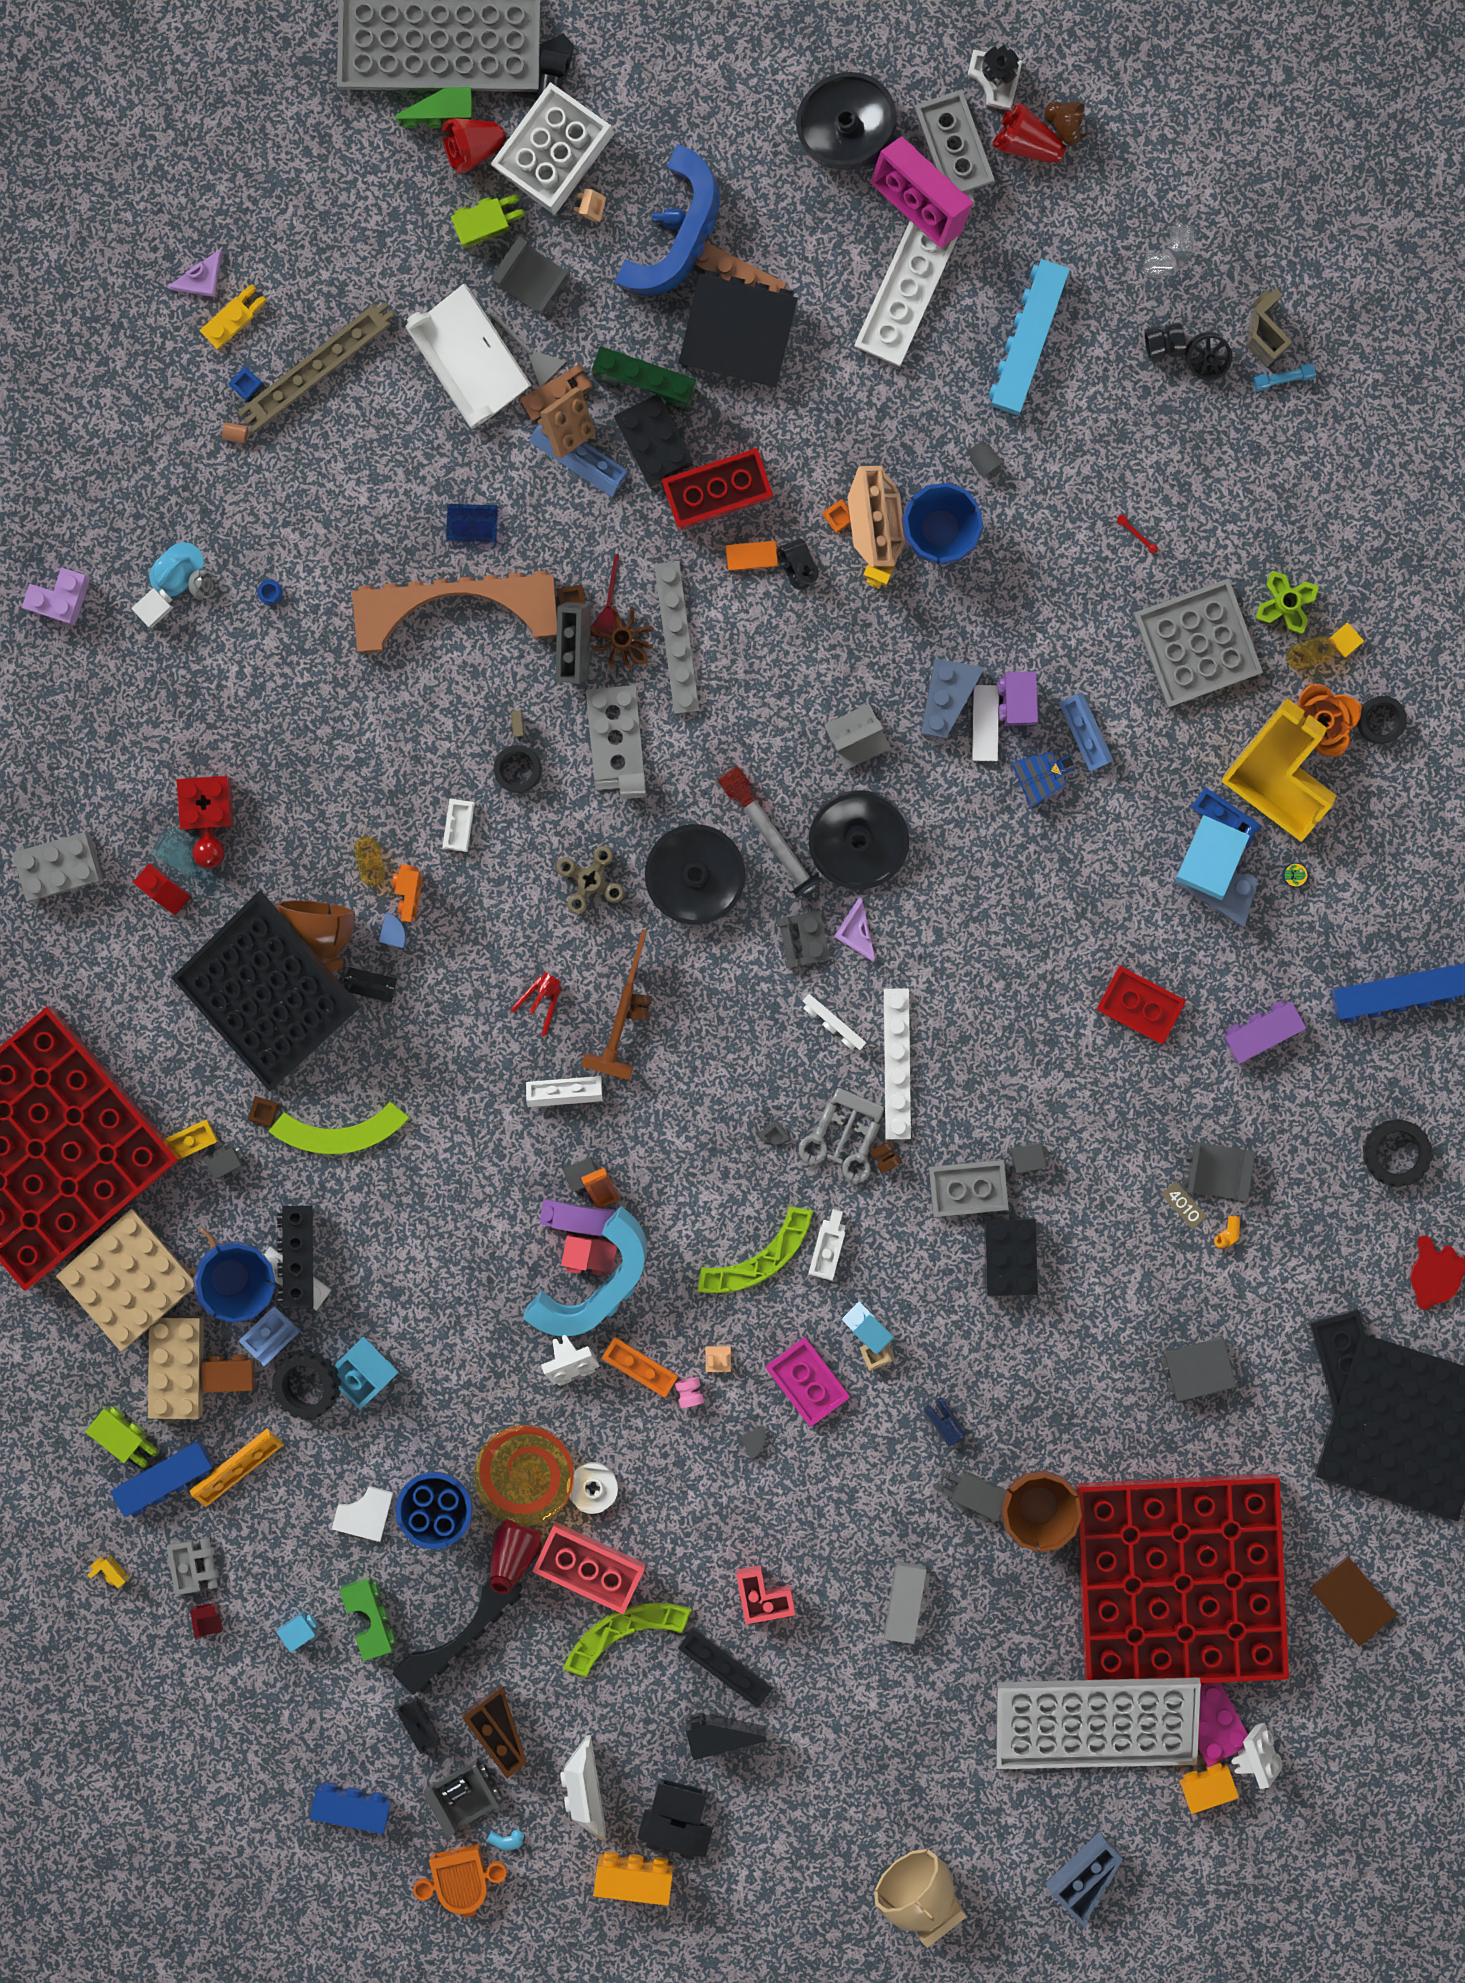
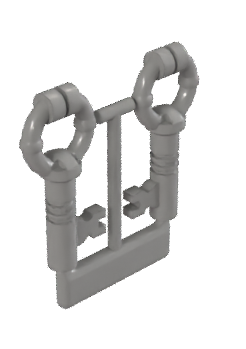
(859, 1105)

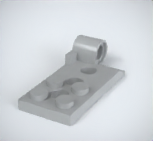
(962, 129)
(631, 777)

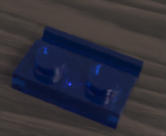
(472, 523)

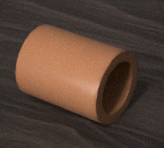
(235, 432)

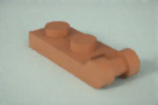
(552, 391)

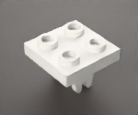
(569, 1362)
(1259, 1756)

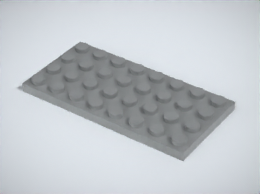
(439, 45)
(1097, 1723)

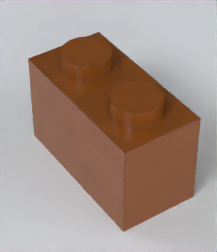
(228, 1374)

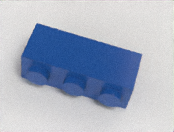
(351, 1808)

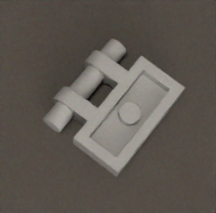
(184, 1566)

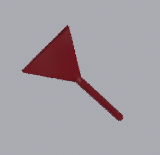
(606, 617)

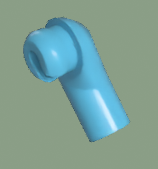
(506, 1843)

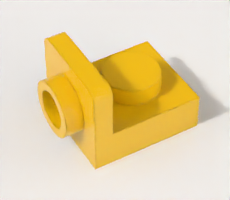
(112, 1571)

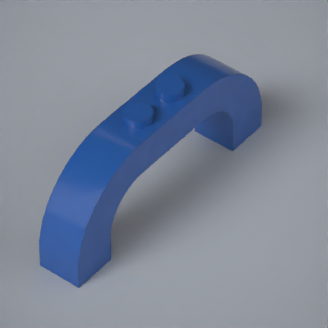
(691, 237)

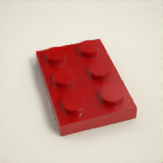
(1140, 1004)

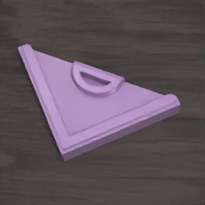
(201, 278)
(855, 931)

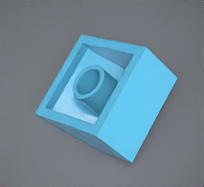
(363, 1373)

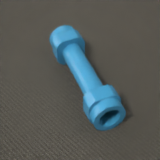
(1304, 372)

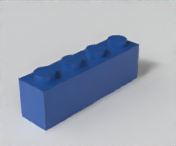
(163, 1478)

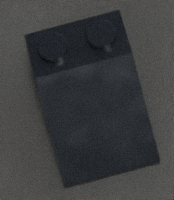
(719, 1734)

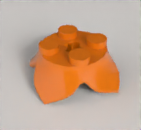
(1341, 712)

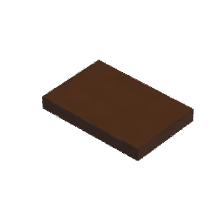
(1353, 1601)

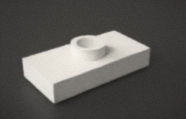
(458, 825)

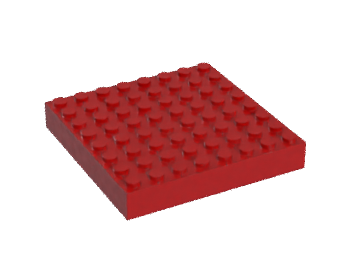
(68, 1147)
(1183, 1579)

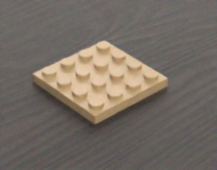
(126, 1280)

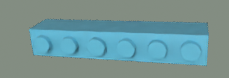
(1029, 337)

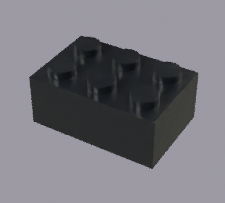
(653, 440)
(1010, 1256)

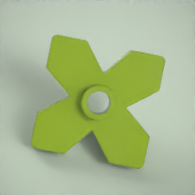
(1292, 615)

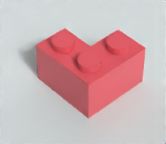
(588, 1252)
(762, 1603)

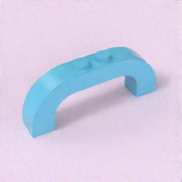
(566, 1320)

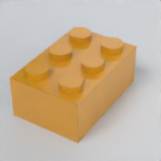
(633, 1878)

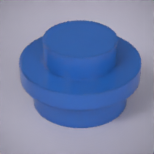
(270, 592)

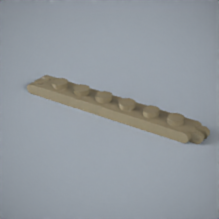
(317, 366)

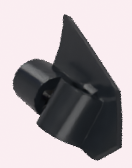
(554, 64)

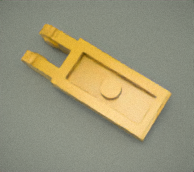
(232, 318)

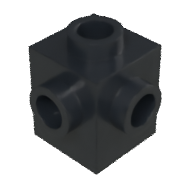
(996, 73)

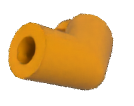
(1230, 1235)

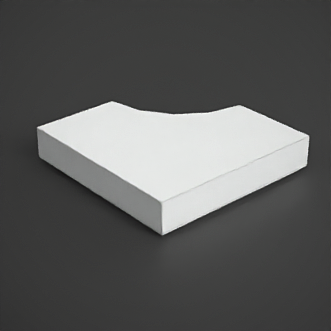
(999, 97)
(365, 1517)

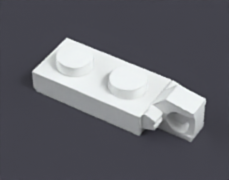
(828, 1247)

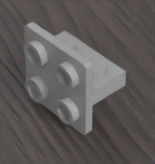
(857, 736)

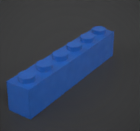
(1399, 992)

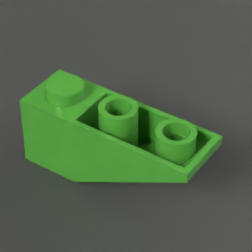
(439, 107)

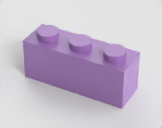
(1263, 1031)

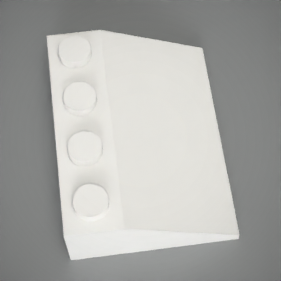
(552, 148)

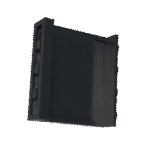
(738, 329)

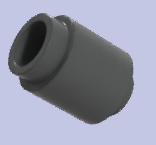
(985, 460)

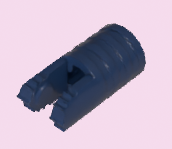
(947, 1427)

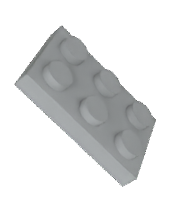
(968, 1188)

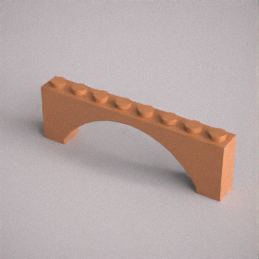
(381, 610)

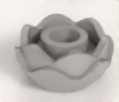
(201, 584)

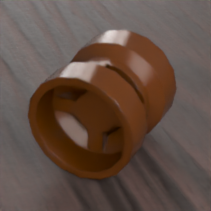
(641, 1012)
(883, 1151)

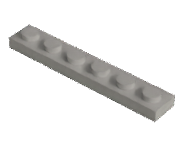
(676, 637)

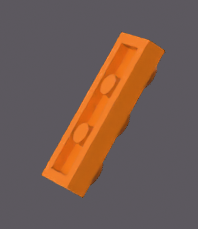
(639, 1366)

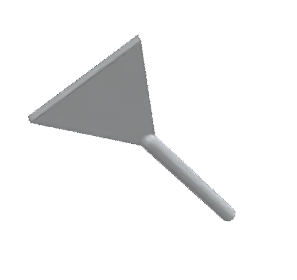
(543, 365)

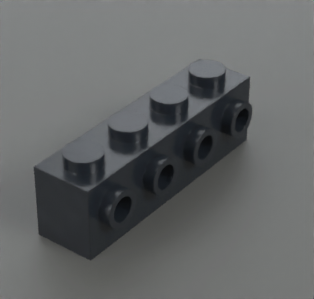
(297, 1257)

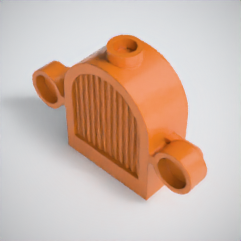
(460, 1879)

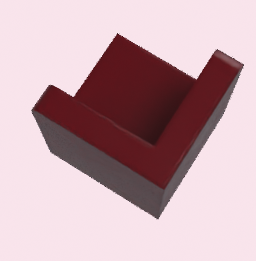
(206, 1619)

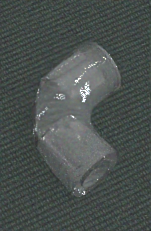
(1174, 257)

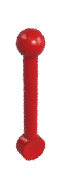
(1122, 520)

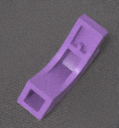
(574, 1217)

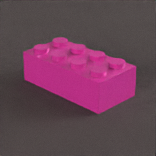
(921, 192)

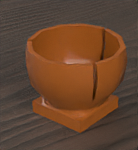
(321, 931)
(1041, 1511)

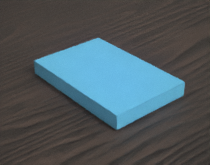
(1212, 857)

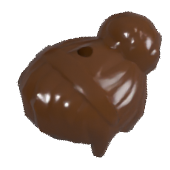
(1066, 120)

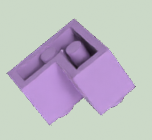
(63, 602)

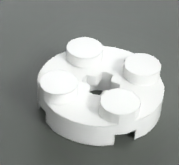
(601, 1499)

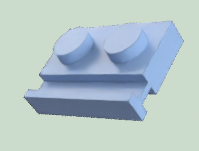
(269, 1335)

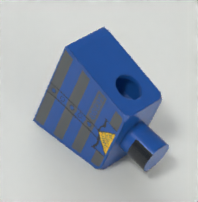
(1041, 775)

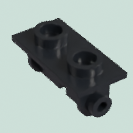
(370, 984)

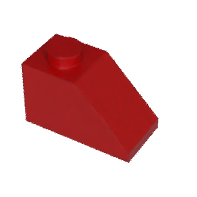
(162, 889)

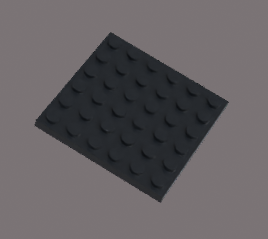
(265, 991)
(1400, 1428)

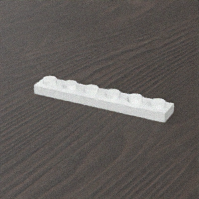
(897, 1064)

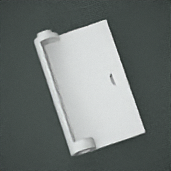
(468, 356)

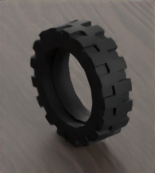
(1423, 1159)
(290, 1401)

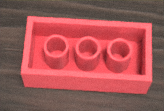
(589, 1567)

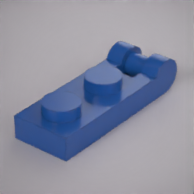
(1217, 808)

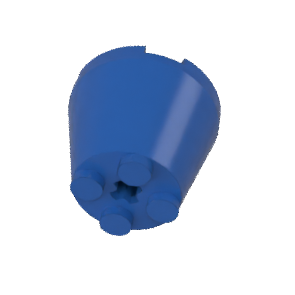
(422, 1521)

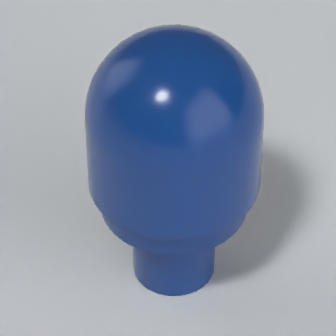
(670, 218)

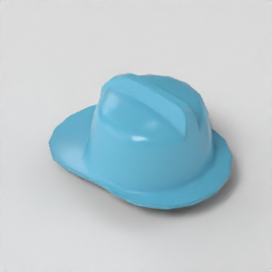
(175, 567)

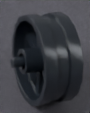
(1208, 356)

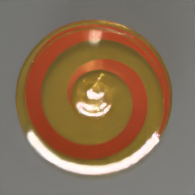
(524, 1474)

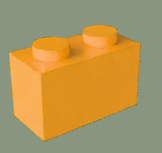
(1208, 1788)

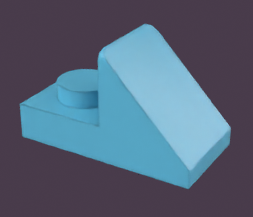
(868, 1328)

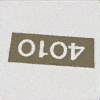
(1183, 1205)

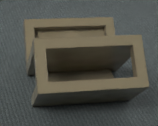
(1268, 328)

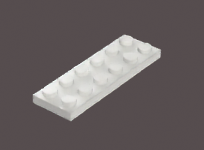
(903, 296)

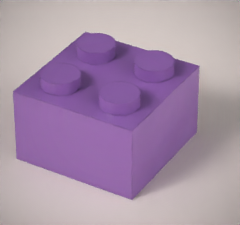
(1019, 699)

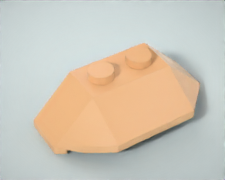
(876, 517)

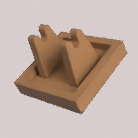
(567, 423)

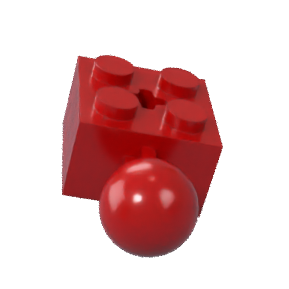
(208, 851)

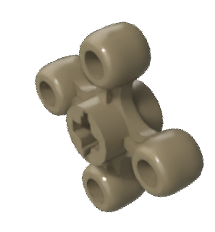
(601, 885)

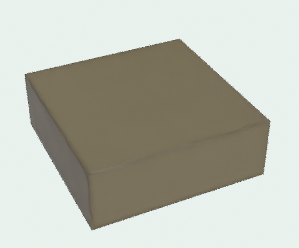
(517, 724)

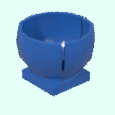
(942, 523)
(234, 1281)

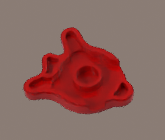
(1435, 1274)

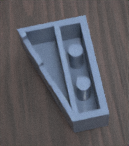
(947, 694)
(1236, 900)
(1084, 1877)

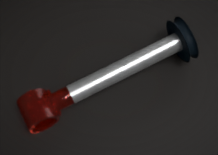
(737, 788)

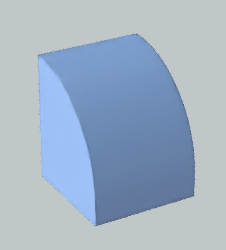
(393, 931)

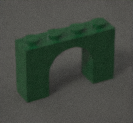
(616, 368)

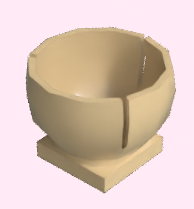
(919, 1896)

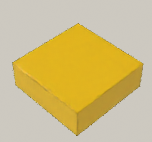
(1346, 640)

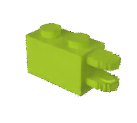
(484, 220)
(120, 1436)

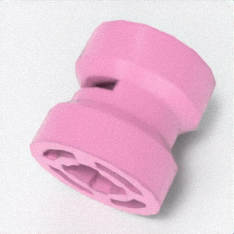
(689, 1392)

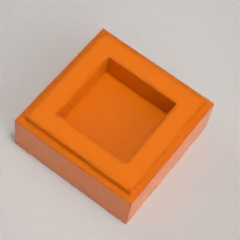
(838, 516)

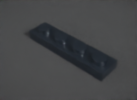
(725, 1667)

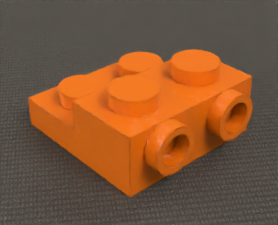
(408, 883)

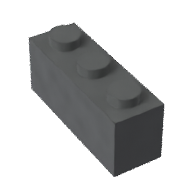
(573, 642)

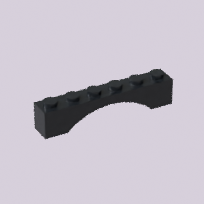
(421, 1666)

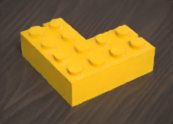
(1270, 773)

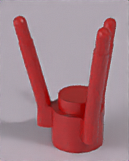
(547, 986)

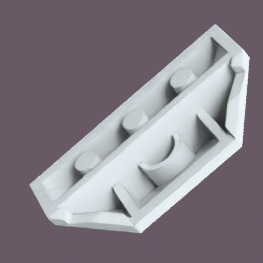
(583, 1789)

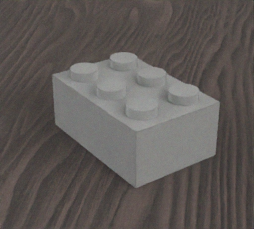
(58, 866)

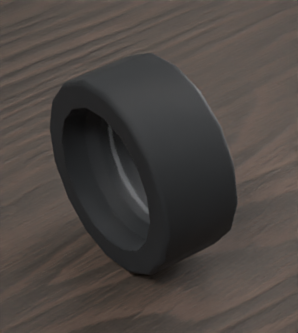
(1401, 720)
(536, 770)

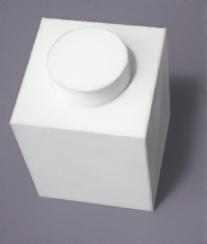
(153, 607)

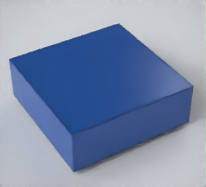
(245, 383)

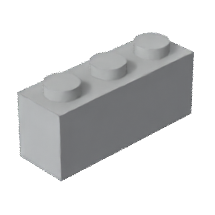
(906, 1602)

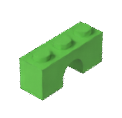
(363, 1597)

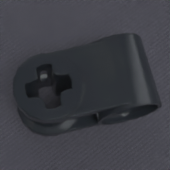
(798, 562)

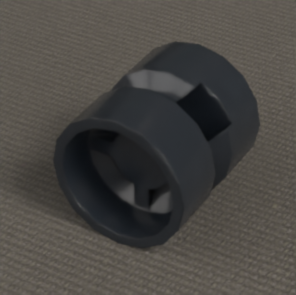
(1165, 341)

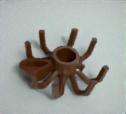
(622, 639)

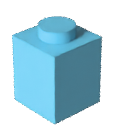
(298, 1630)

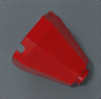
(471, 142)

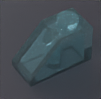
(176, 851)

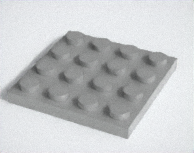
(1198, 643)

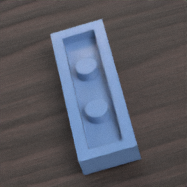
(1086, 731)

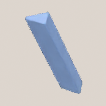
(587, 463)

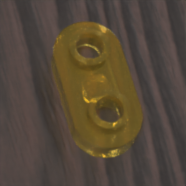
(1310, 652)
(369, 861)

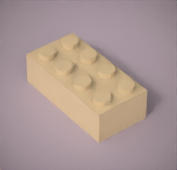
(175, 1367)

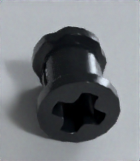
(457, 1790)

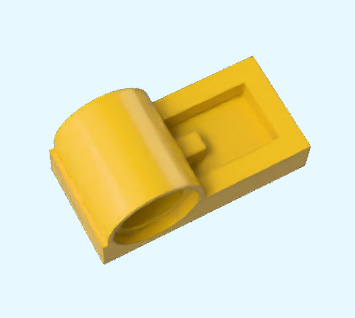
(877, 576)

